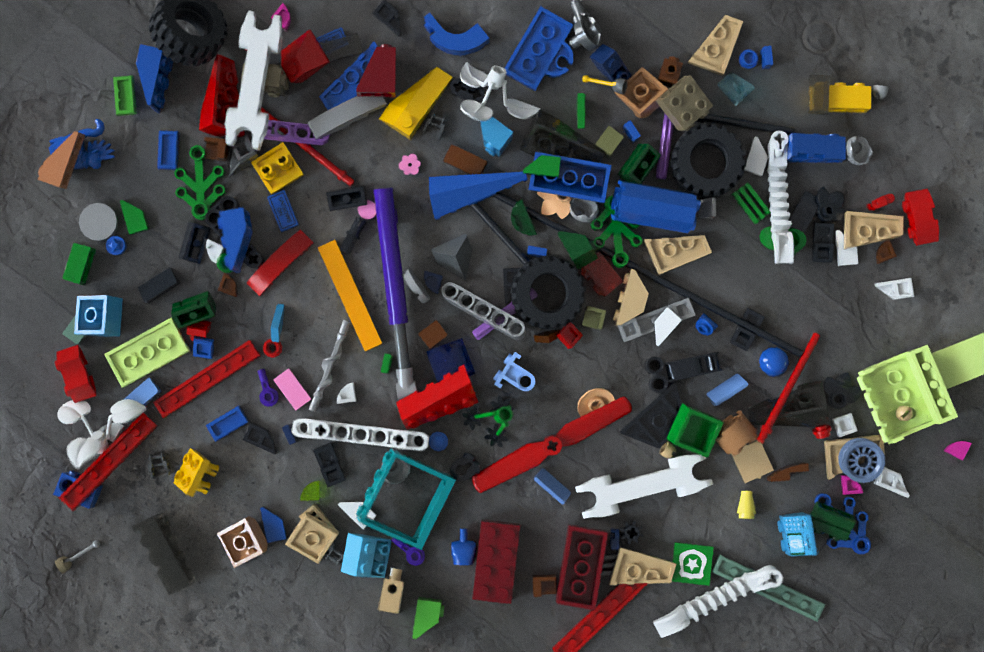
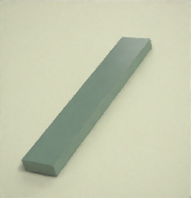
(782, 594)

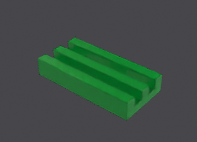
(742, 190)

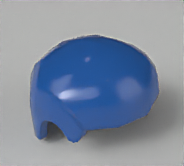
(774, 362)

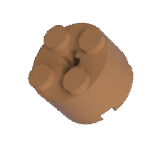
(736, 433)

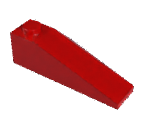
(219, 96)

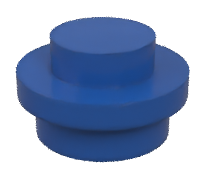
(748, 59)
(438, 441)

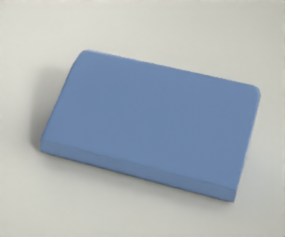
(727, 389)
(145, 392)
(552, 486)

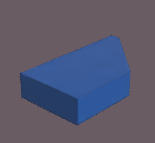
(273, 526)

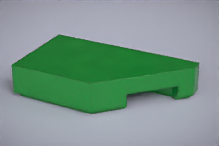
(581, 110)
(544, 166)
(134, 218)

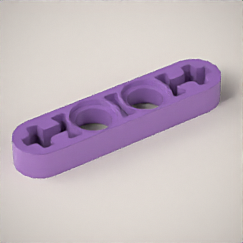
(292, 136)

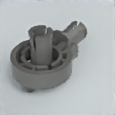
(586, 28)

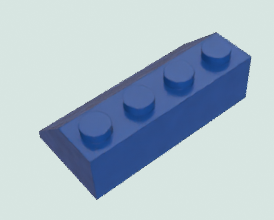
(576, 179)

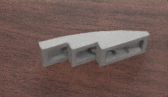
(344, 114)

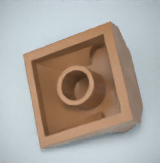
(642, 93)
(243, 541)

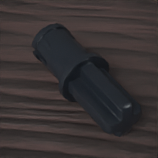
(352, 236)

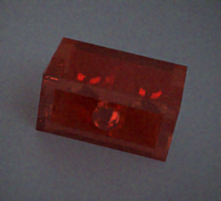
(601, 275)

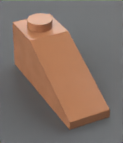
(60, 164)

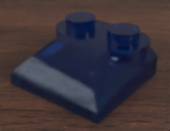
(448, 359)

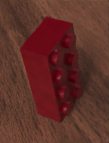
(496, 561)
(581, 567)

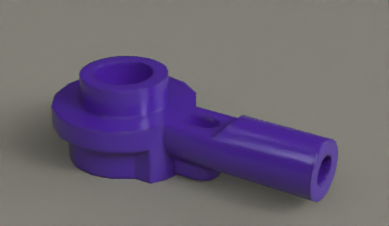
(268, 395)
(413, 555)

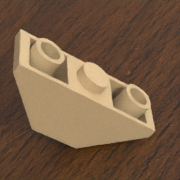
(632, 299)

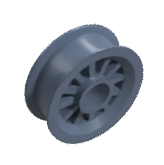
(869, 475)

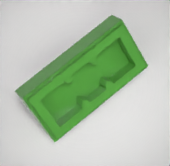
(124, 95)

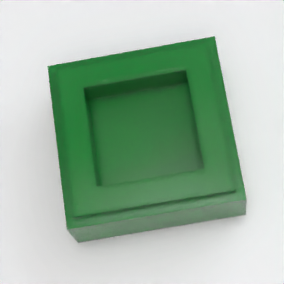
(386, 365)

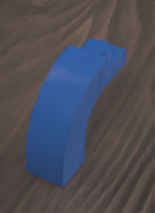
(455, 44)

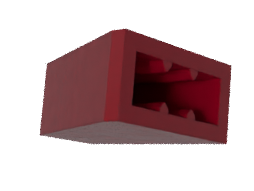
(380, 74)

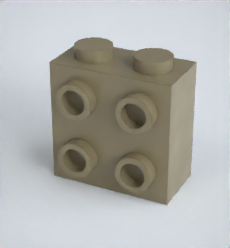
(276, 81)
(684, 103)

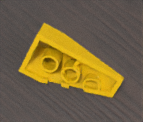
(411, 107)

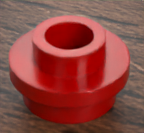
(266, 348)
(822, 431)

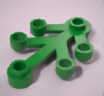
(200, 185)
(616, 228)

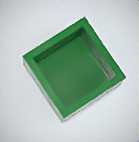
(694, 430)

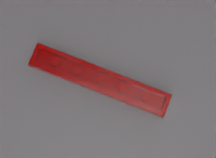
(206, 379)
(108, 462)
(598, 618)

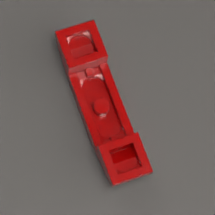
(279, 262)

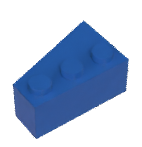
(816, 148)

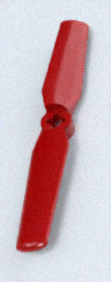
(535, 453)

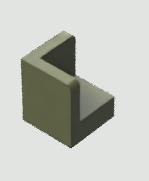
(609, 141)
(593, 317)

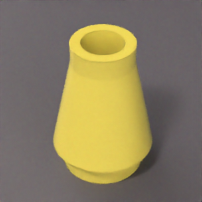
(746, 505)

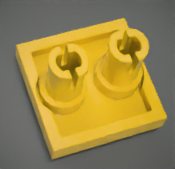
(277, 168)
(192, 471)

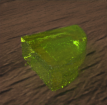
(311, 491)

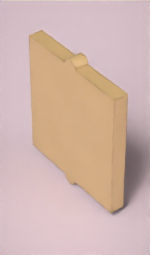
(752, 462)

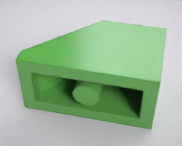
(427, 615)

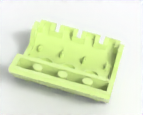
(906, 381)

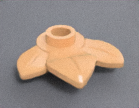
(555, 204)

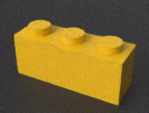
(849, 98)

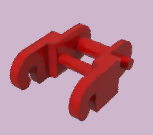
(881, 201)

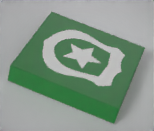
(692, 563)

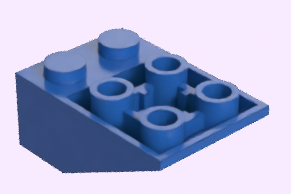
(153, 73)
(237, 235)

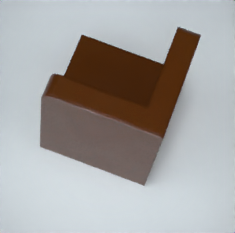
(216, 149)
(433, 334)
(544, 584)

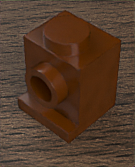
(666, 77)

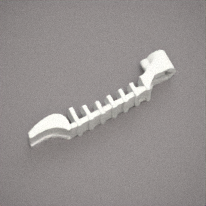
(778, 198)
(681, 616)

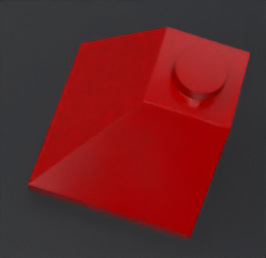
(303, 58)

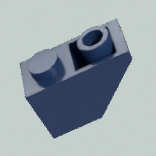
(610, 63)

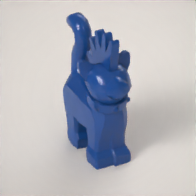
(95, 152)

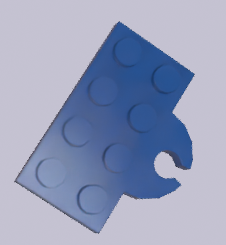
(540, 50)

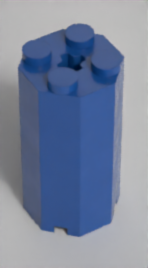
(655, 207)

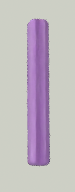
(665, 146)
(484, 328)

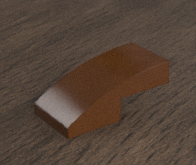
(464, 161)
(783, 473)

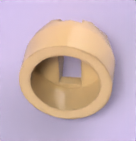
(901, 410)
(667, 449)

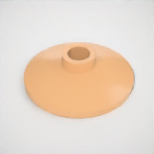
(599, 395)

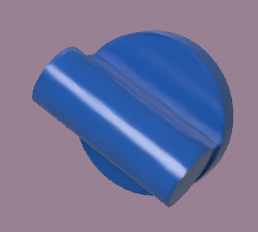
(705, 325)

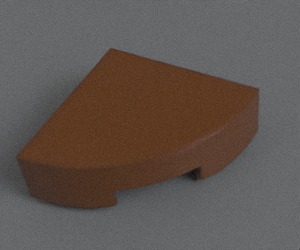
(885, 252)
(228, 285)
(546, 337)

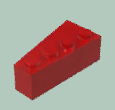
(437, 399)

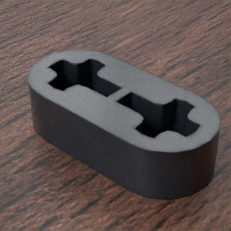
(465, 95)

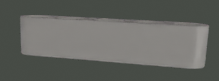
(476, 305)

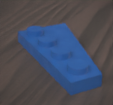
(346, 85)

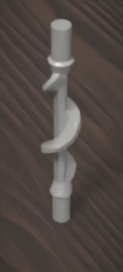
(327, 365)

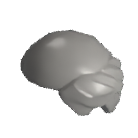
(858, 150)
(583, 210)
(398, 472)

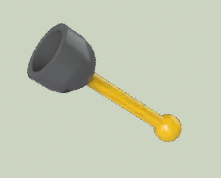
(618, 85)

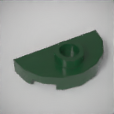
(521, 219)

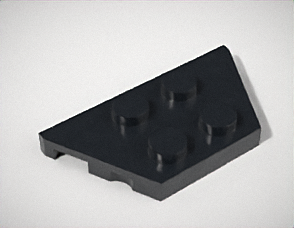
(656, 420)

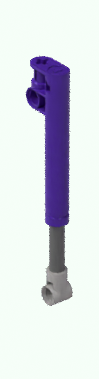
(394, 286)

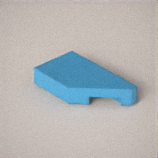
(277, 323)

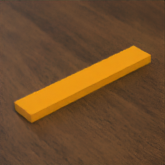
(350, 295)

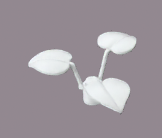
(495, 80)
(84, 449)

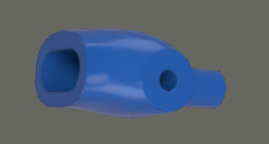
(463, 550)

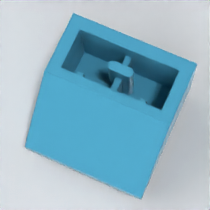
(366, 556)

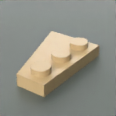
(718, 47)
(675, 252)

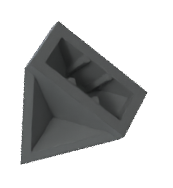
(241, 155)
(454, 256)

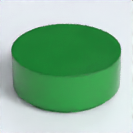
(221, 264)

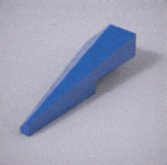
(457, 191)

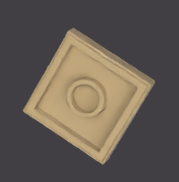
(312, 537)

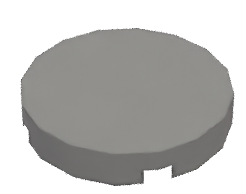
(98, 222)
(416, 286)

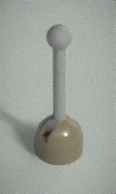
(65, 563)

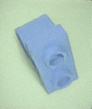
(513, 373)

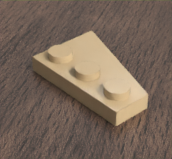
(870, 228)
(832, 450)
(638, 567)

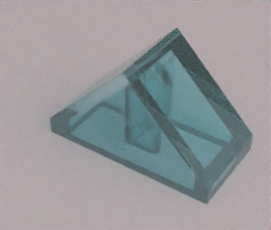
(735, 88)

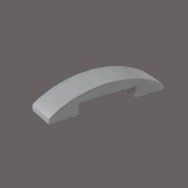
(646, 323)

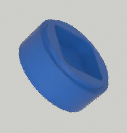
(116, 245)

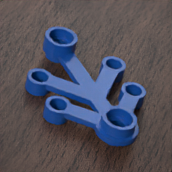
(855, 537)

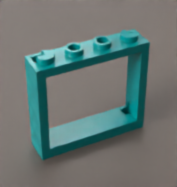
(431, 513)

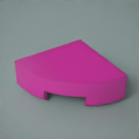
(285, 15)
(958, 449)
(850, 486)

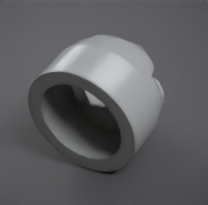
(880, 90)

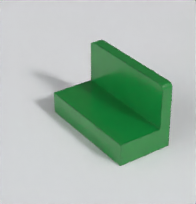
(79, 264)

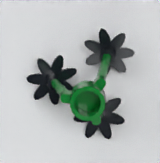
(501, 414)

